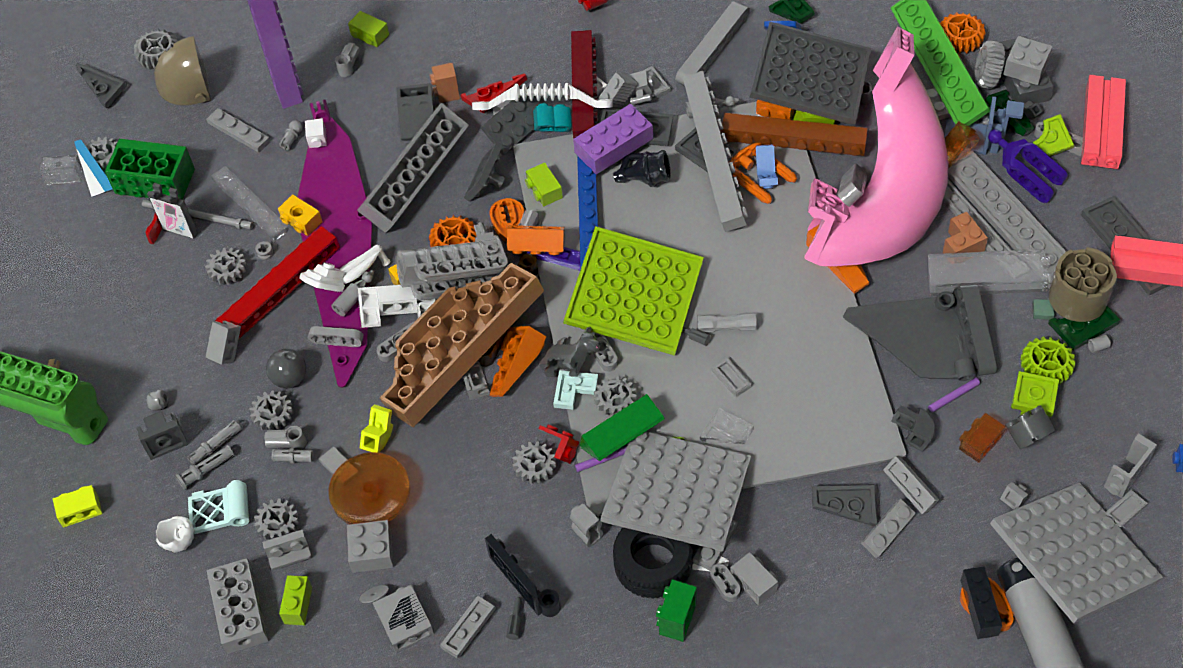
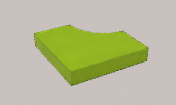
(1054, 136)

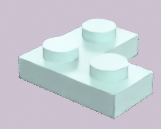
(569, 386)

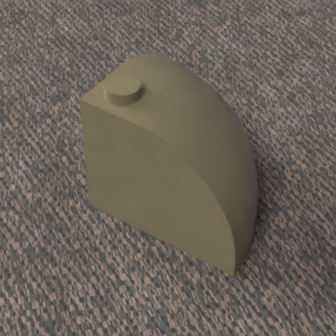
(182, 75)

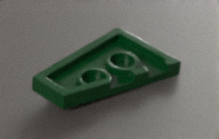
(1021, 126)
(1079, 333)

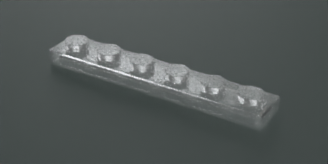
(250, 203)

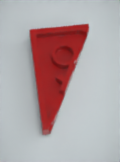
(488, 93)

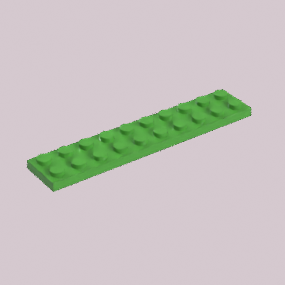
(941, 61)

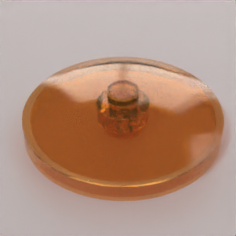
(369, 488)

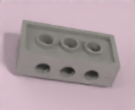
(237, 606)

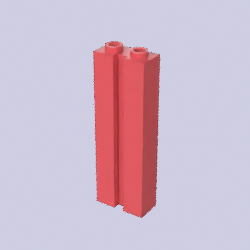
(1103, 122)
(1148, 260)

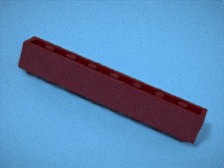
(583, 79)

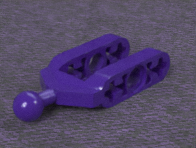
(1023, 174)

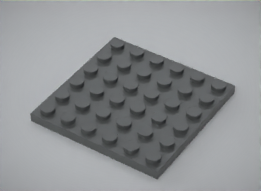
(811, 73)

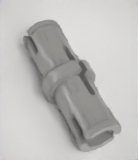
(292, 455)

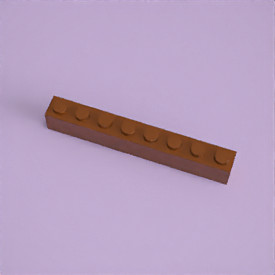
(795, 134)

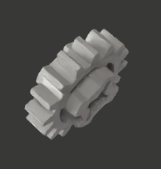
(102, 150)
(225, 266)
(614, 395)
(261, 411)
(526, 458)
(270, 527)

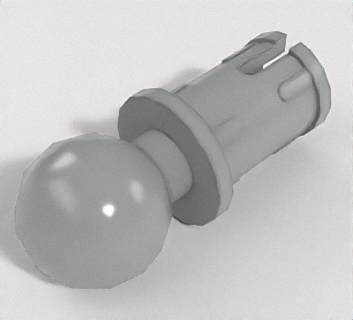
(291, 134)

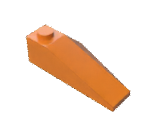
(851, 275)
(519, 350)

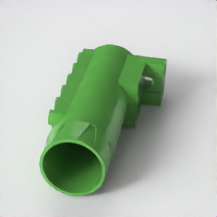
(51, 397)

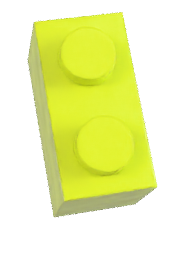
(77, 506)

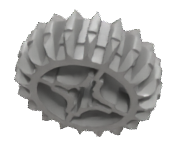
(152, 45)
(989, 64)

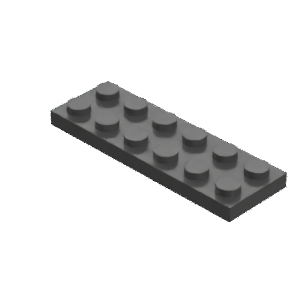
(1111, 219)

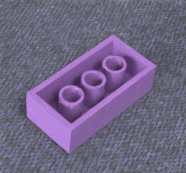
(613, 138)

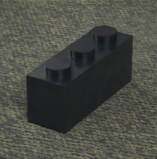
(981, 602)

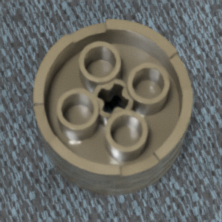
(1082, 284)

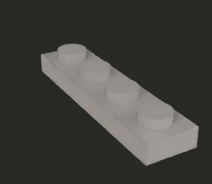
(238, 130)

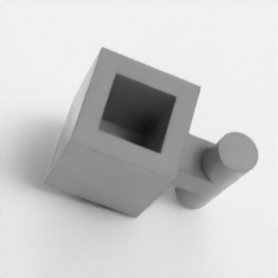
(643, 90)

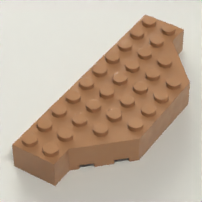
(453, 338)

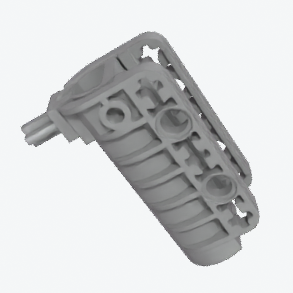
(451, 264)

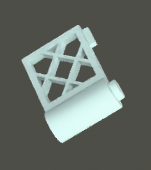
(234, 505)

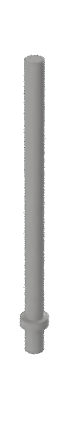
(239, 223)

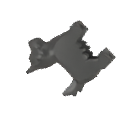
(569, 356)

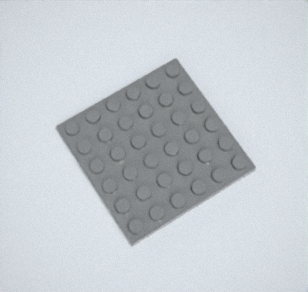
(677, 490)
(1076, 552)

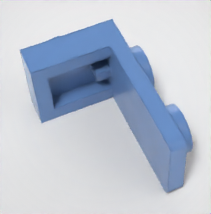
(766, 166)

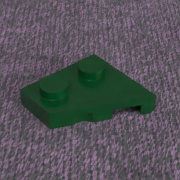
(792, 9)

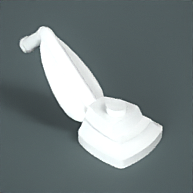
(333, 279)

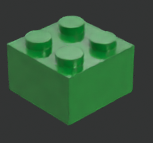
(676, 610)

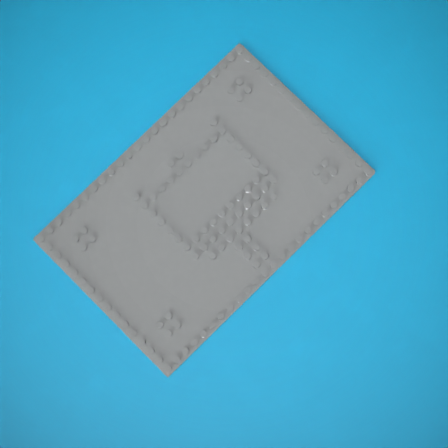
(809, 370)

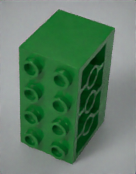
(141, 164)

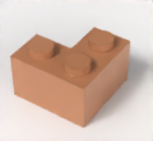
(445, 82)
(965, 236)

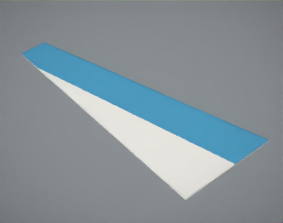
(94, 175)

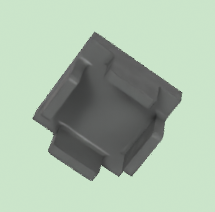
(161, 436)

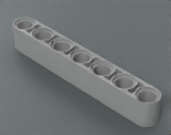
(714, 41)
(852, 185)

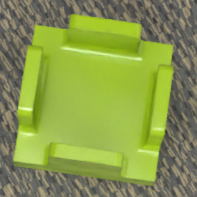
(1033, 391)

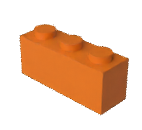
(535, 239)

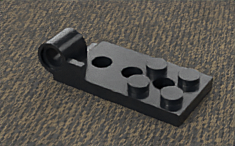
(508, 566)

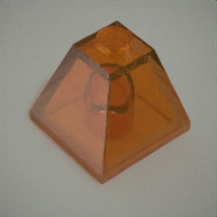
(960, 142)

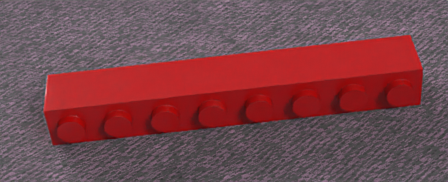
(280, 280)

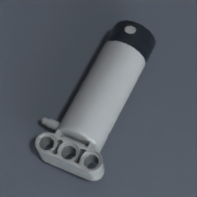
(1038, 618)

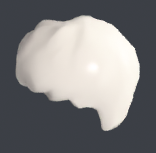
(175, 534)

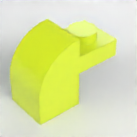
(379, 430)

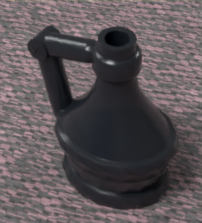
(649, 168)

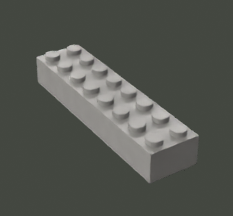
(412, 168)

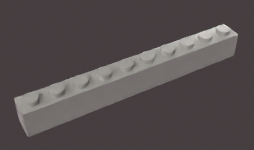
(715, 152)

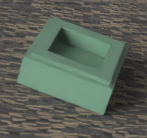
(1042, 309)

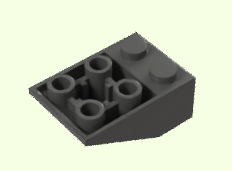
(414, 108)

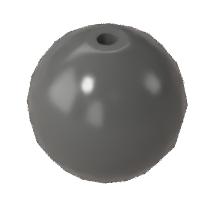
(286, 368)

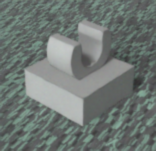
(1014, 495)

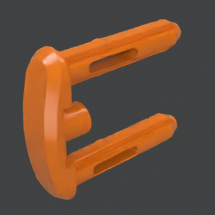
(744, 158)

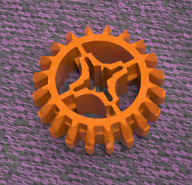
(964, 31)
(452, 231)

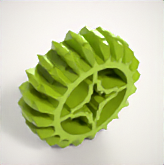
(1046, 356)

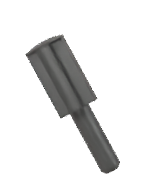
(697, 335)
(514, 621)

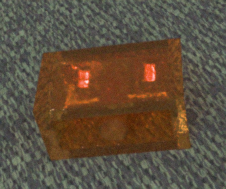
(981, 437)

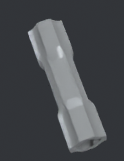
(711, 323)

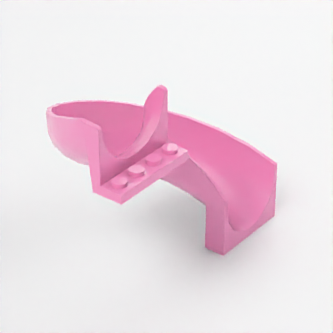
(906, 178)

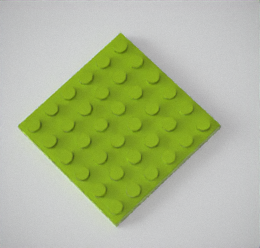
(634, 290)

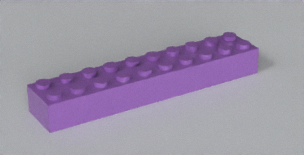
(275, 51)

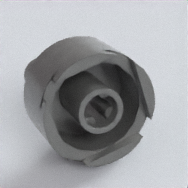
(1030, 427)

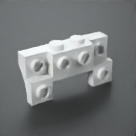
(388, 301)

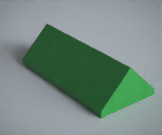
(621, 428)

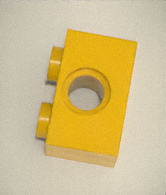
(299, 215)

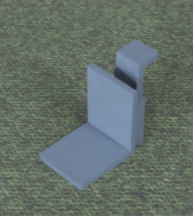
(996, 120)

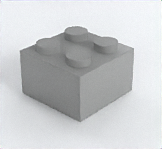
(1027, 60)
(370, 546)

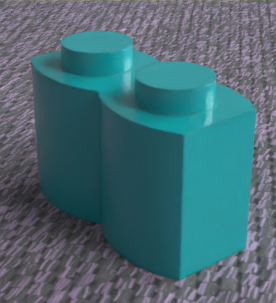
(552, 118)

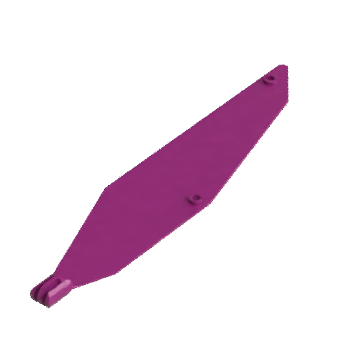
(336, 190)

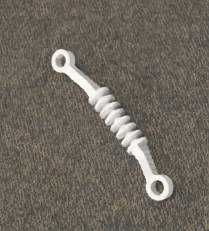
(568, 91)

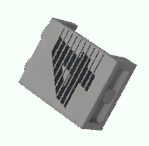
(1139, 454)
(403, 618)

